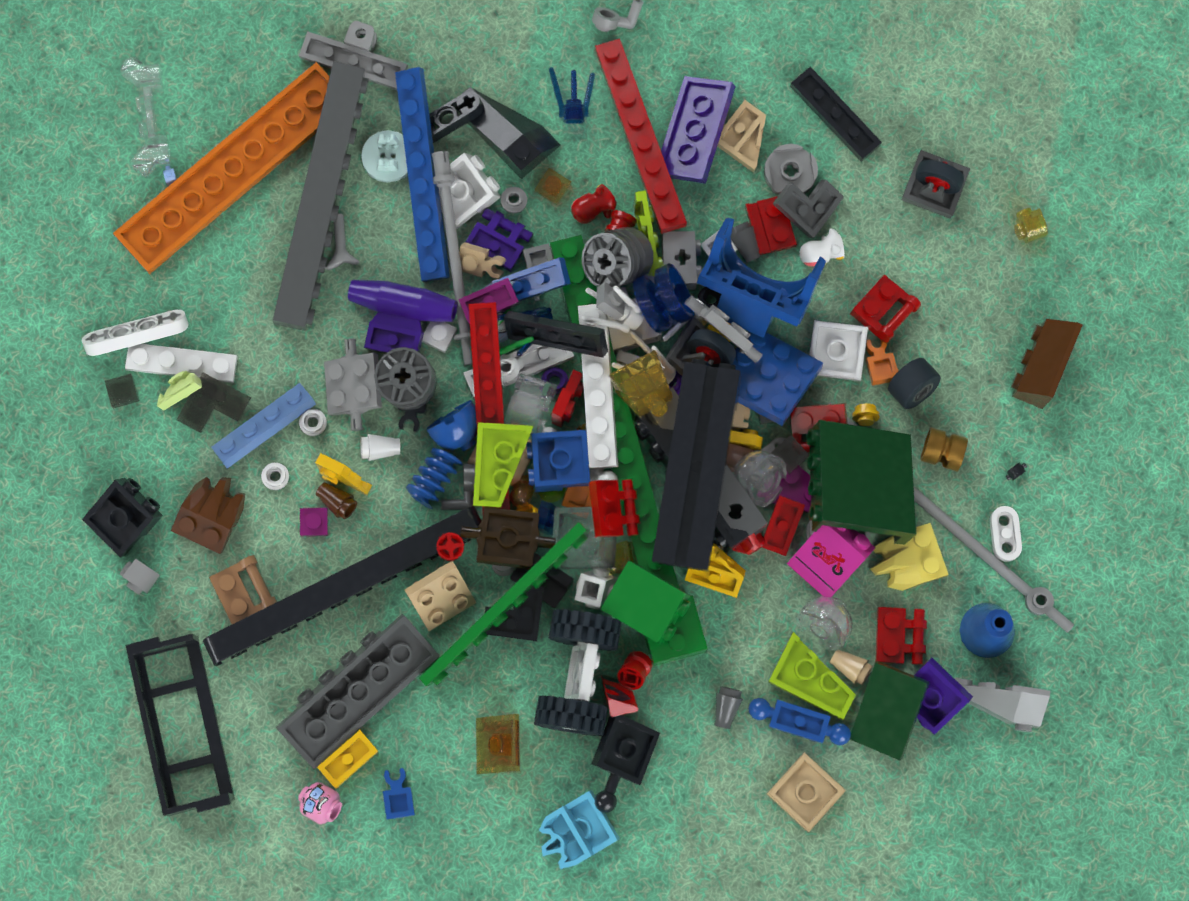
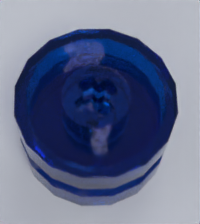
(663, 298)

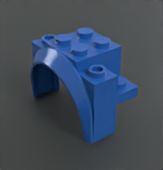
(750, 297)

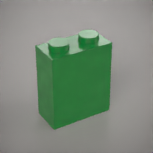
(646, 603)

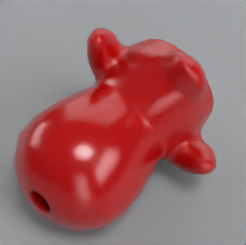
(590, 205)

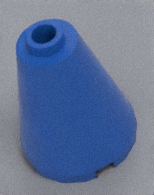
(987, 630)

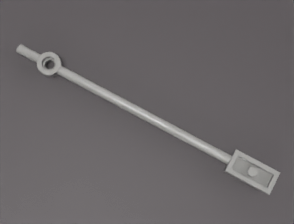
(1029, 593)

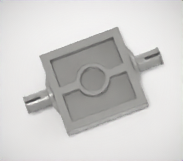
(733, 332)
(352, 384)

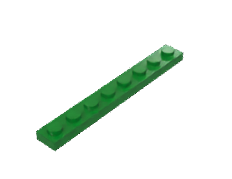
(513, 597)

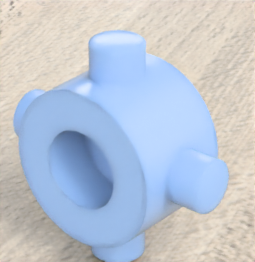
(169, 175)

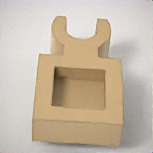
(476, 261)

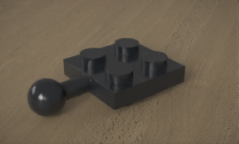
(623, 753)

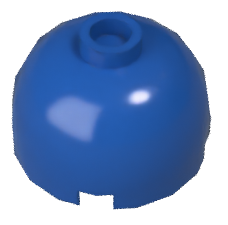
(455, 428)

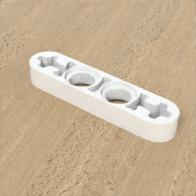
(135, 332)

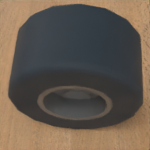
(914, 383)

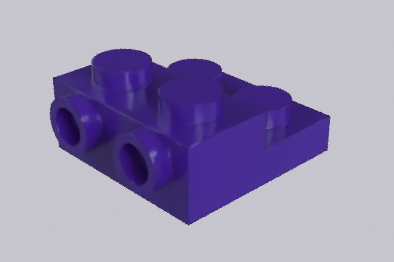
(943, 696)

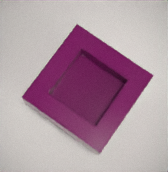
(313, 522)

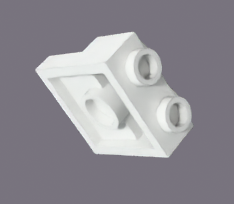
(471, 189)

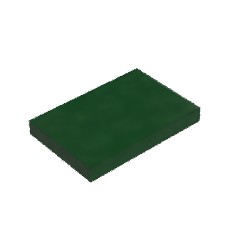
(889, 710)

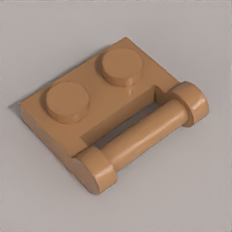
(234, 593)

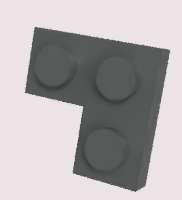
(808, 212)

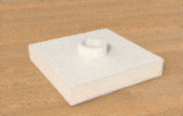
(839, 348)

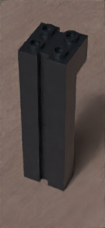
(696, 465)

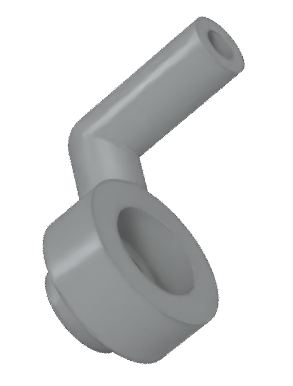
(607, 19)

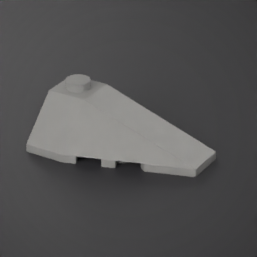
(1014, 705)

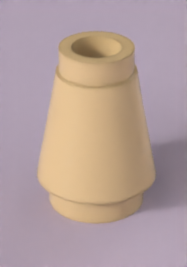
(852, 666)

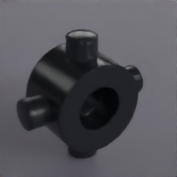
(1016, 471)

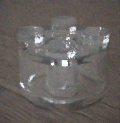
(531, 402)

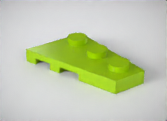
(644, 217)
(496, 460)
(808, 678)

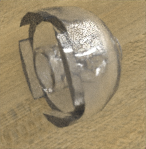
(760, 476)
(827, 620)

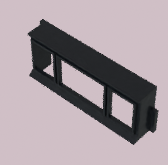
(145, 695)

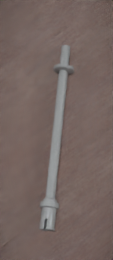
(443, 180)

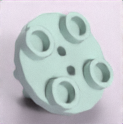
(386, 168)

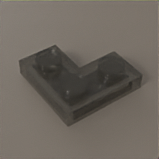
(211, 397)

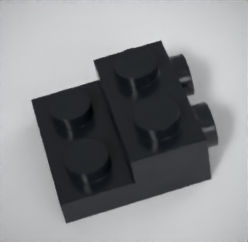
(122, 515)

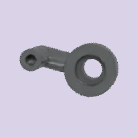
(461, 504)

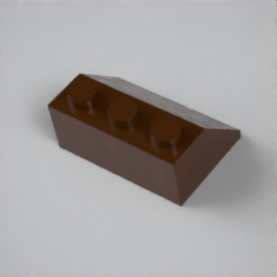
(1045, 361)

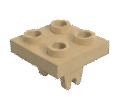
(440, 595)

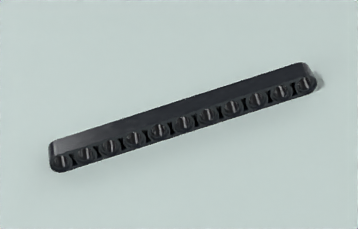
(335, 589)

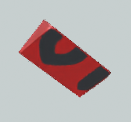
(618, 698)

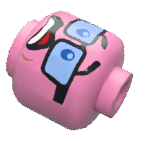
(320, 803)

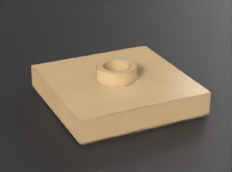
(806, 792)

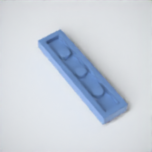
(263, 425)

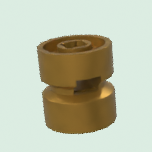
(944, 449)

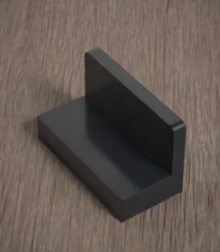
(554, 587)

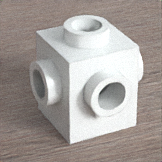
(589, 590)

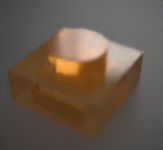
(552, 186)

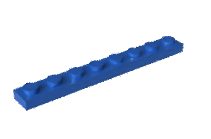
(420, 168)

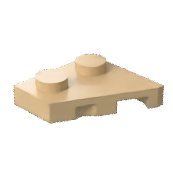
(743, 135)

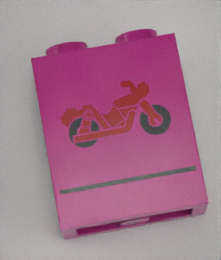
(830, 558)

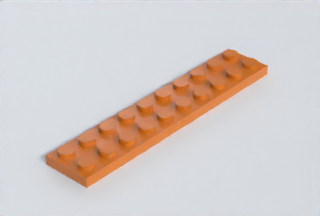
(226, 172)

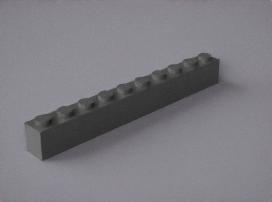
(319, 197)

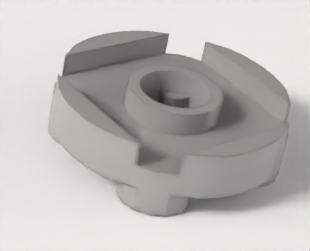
(799, 159)

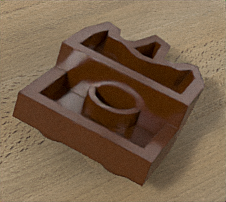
(209, 514)

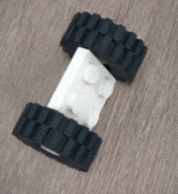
(588, 634)

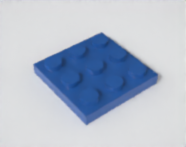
(778, 378)

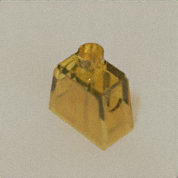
(643, 385)

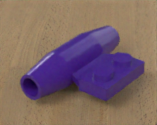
(399, 312)

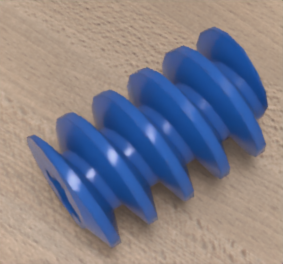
(433, 476)

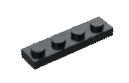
(835, 114)
(556, 334)

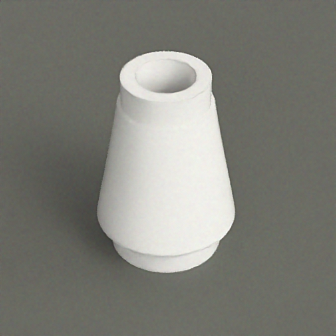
(378, 447)

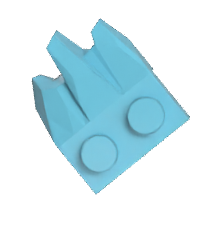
(577, 831)

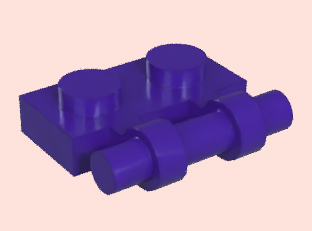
(497, 243)

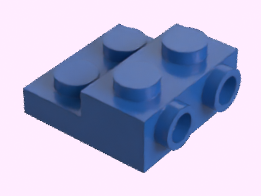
(558, 460)

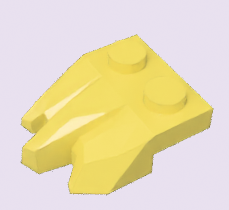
(911, 563)

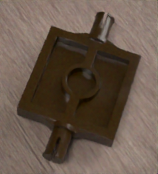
(508, 538)

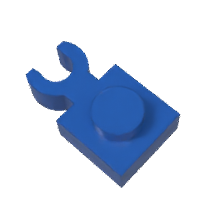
(398, 800)

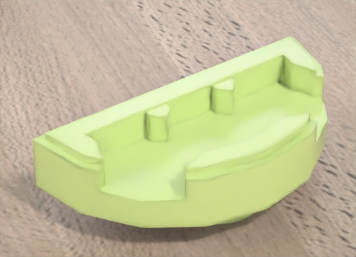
(181, 387)

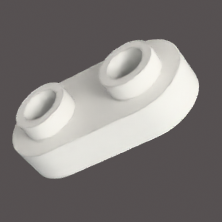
(1005, 534)

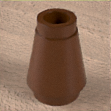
(338, 501)

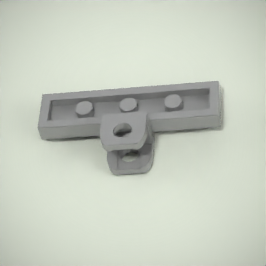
(353, 52)

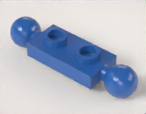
(799, 721)

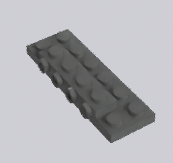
(356, 690)

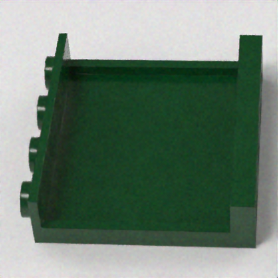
(861, 480)

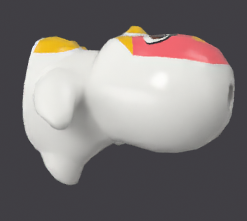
(828, 248)

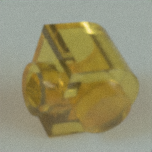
(1030, 225)

